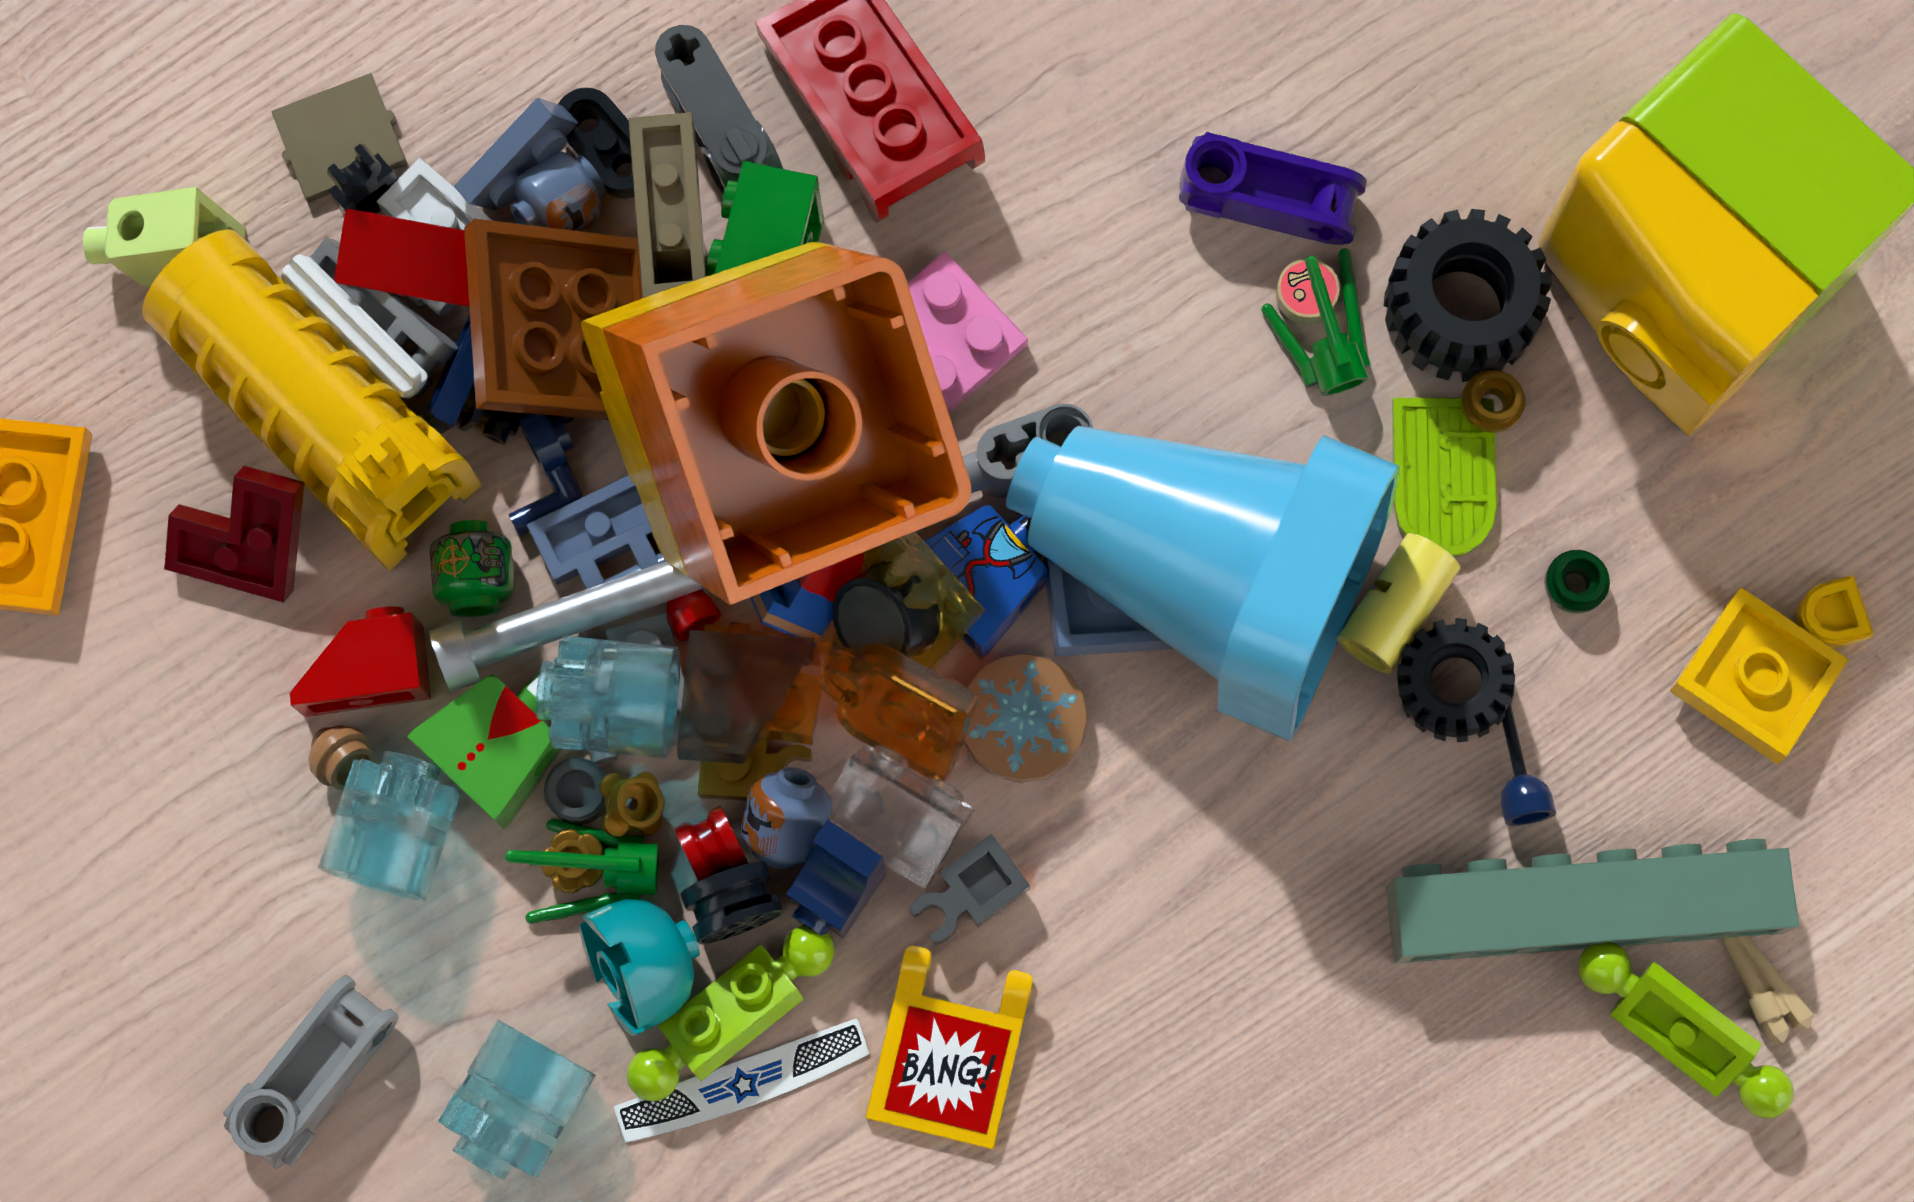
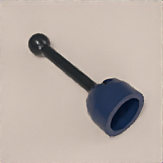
(1524, 796)

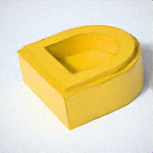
(1835, 613)

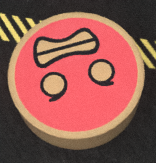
(1296, 295)

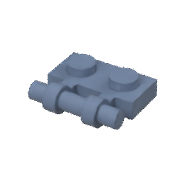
(595, 531)

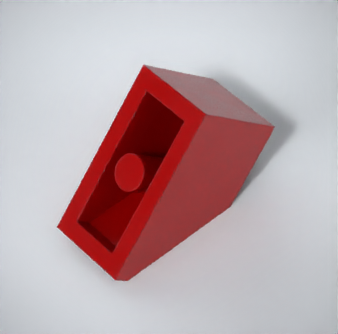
(367, 666)

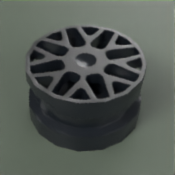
(731, 902)

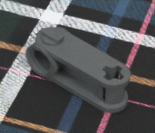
(722, 121)

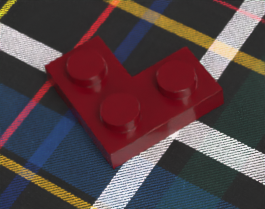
(250, 549)

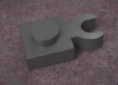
(978, 884)

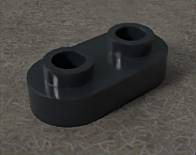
(607, 144)

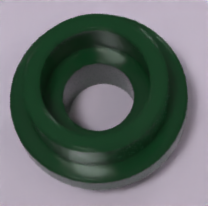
(1587, 566)

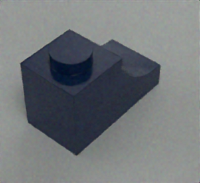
(835, 881)

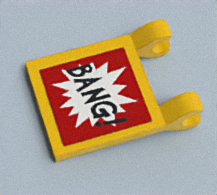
(947, 1062)

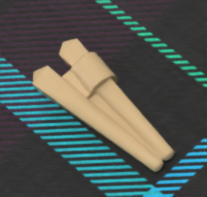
(1767, 990)

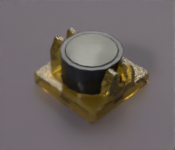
(904, 603)

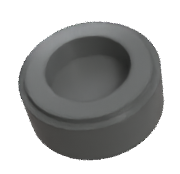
(574, 791)

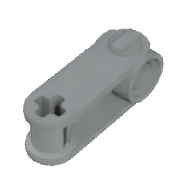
(310, 1073)

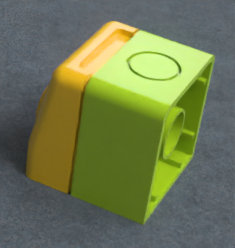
(1721, 219)

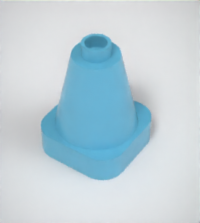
(1216, 551)

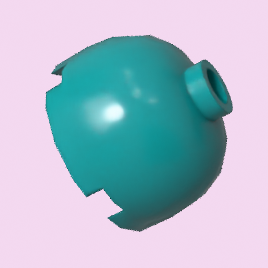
(641, 960)

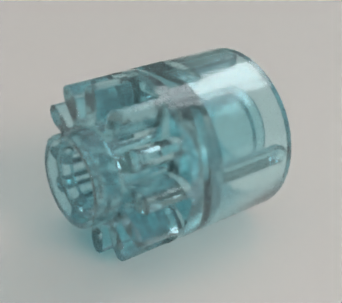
(611, 696)
(390, 826)
(514, 1103)

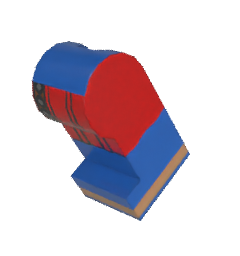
(806, 603)

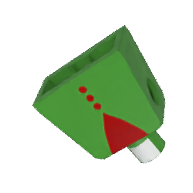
(490, 745)

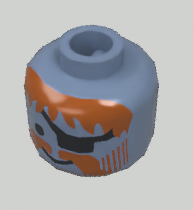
(559, 193)
(784, 817)

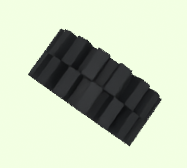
(1456, 642)

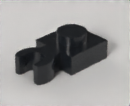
(361, 182)

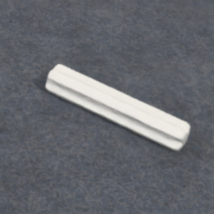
(354, 326)

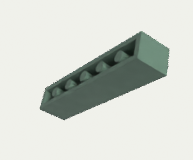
(1591, 903)

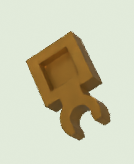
(734, 780)

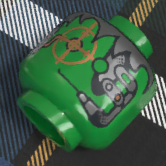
(471, 569)

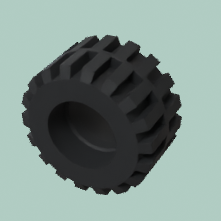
(1479, 249)

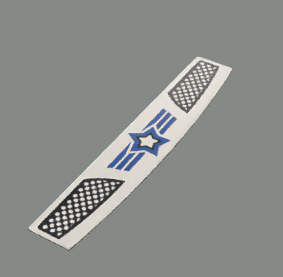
(744, 1082)

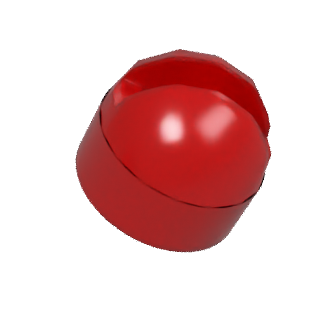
(691, 613)

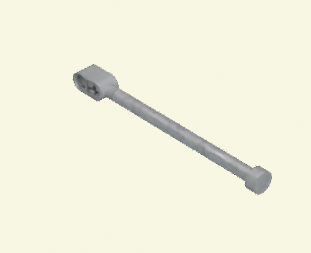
(464, 652)

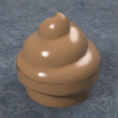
(334, 753)

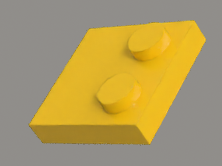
(1759, 675)

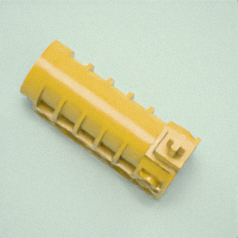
(305, 393)

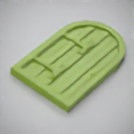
(1444, 473)

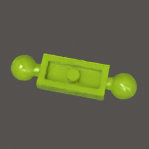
(730, 1013)
(1686, 1030)

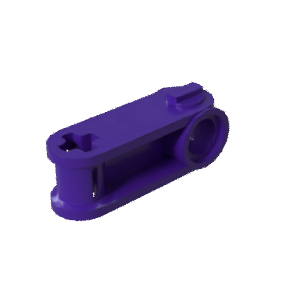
(1272, 189)

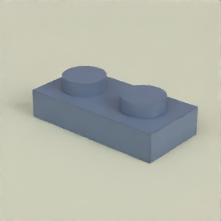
(529, 140)

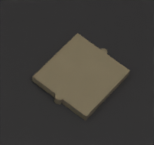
(329, 127)

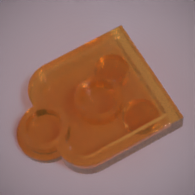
(899, 706)

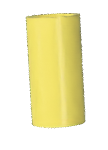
(1399, 604)

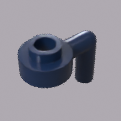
(548, 442)

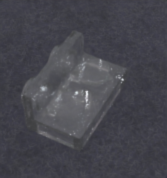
(898, 812)

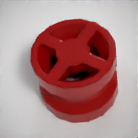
(710, 844)

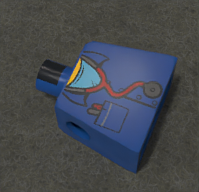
(994, 568)

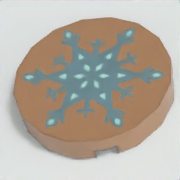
(1025, 718)

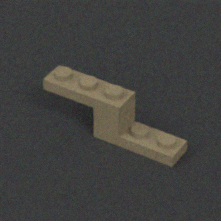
(667, 201)

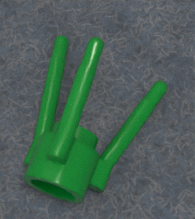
(1337, 361)
(628, 868)

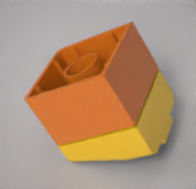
(779, 416)

